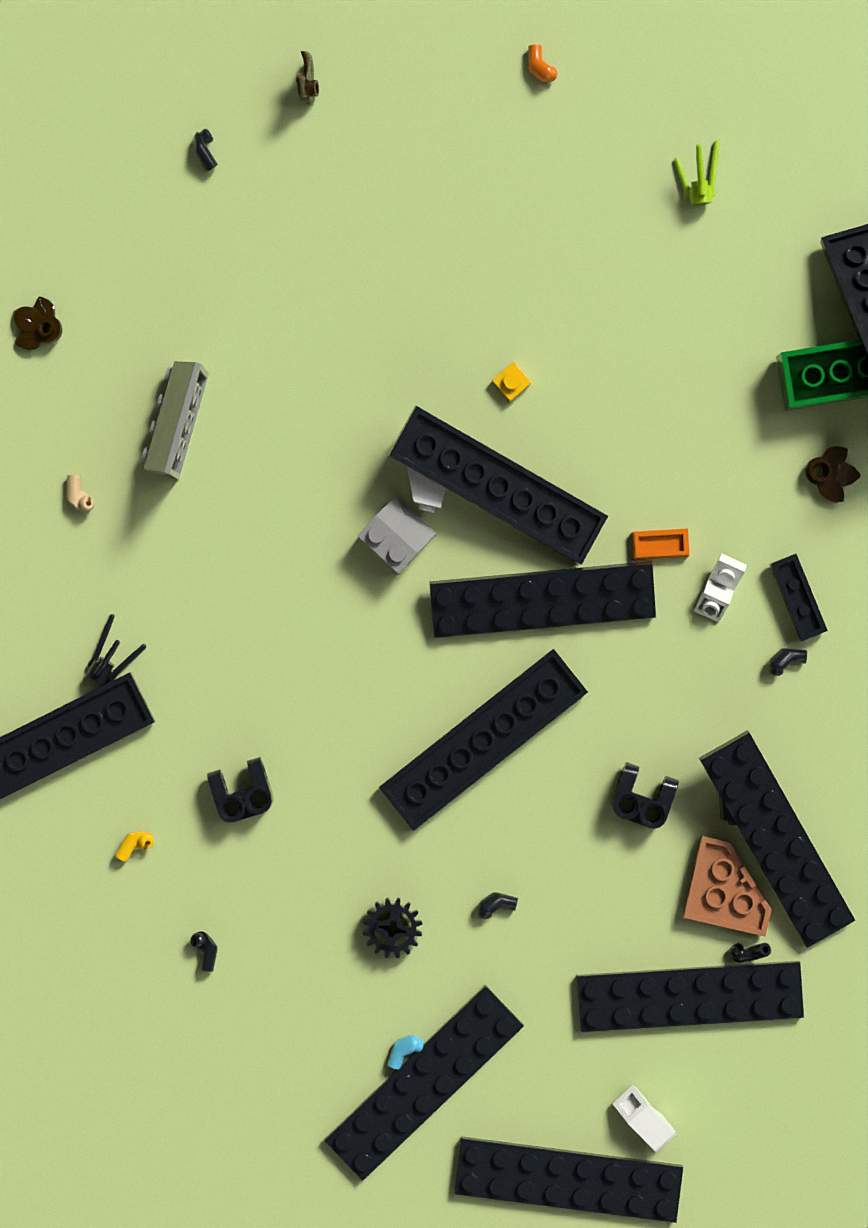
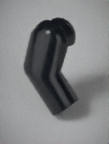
(207, 948)
(751, 953)

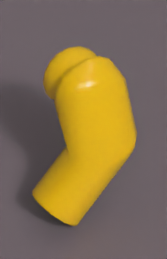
(134, 841)

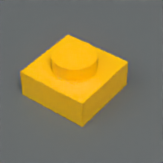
(511, 381)

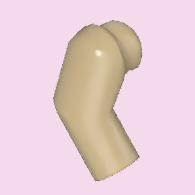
(76, 496)

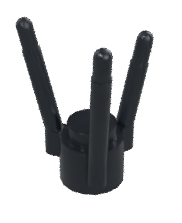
(101, 668)

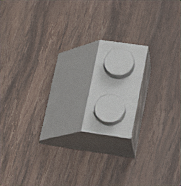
(396, 535)

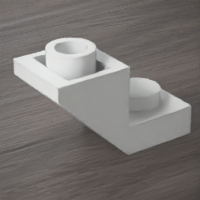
(720, 587)
(644, 1119)

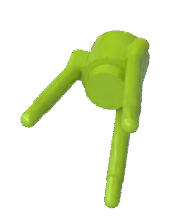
(700, 192)

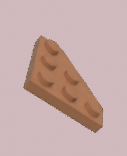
(724, 891)

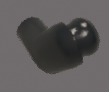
(201, 150)
(783, 658)
(494, 902)

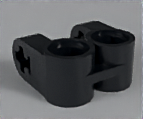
(244, 797)
(641, 803)

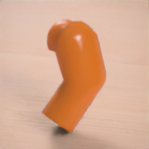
(538, 67)

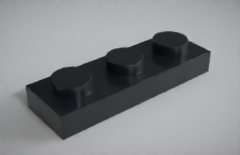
(798, 597)

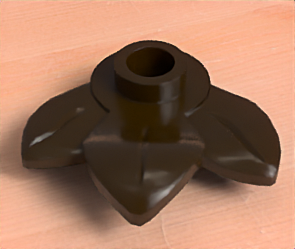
(307, 86)
(33, 324)
(835, 473)

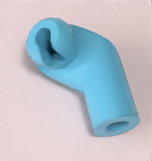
(404, 1047)

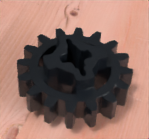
(379, 925)

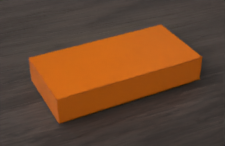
(660, 544)

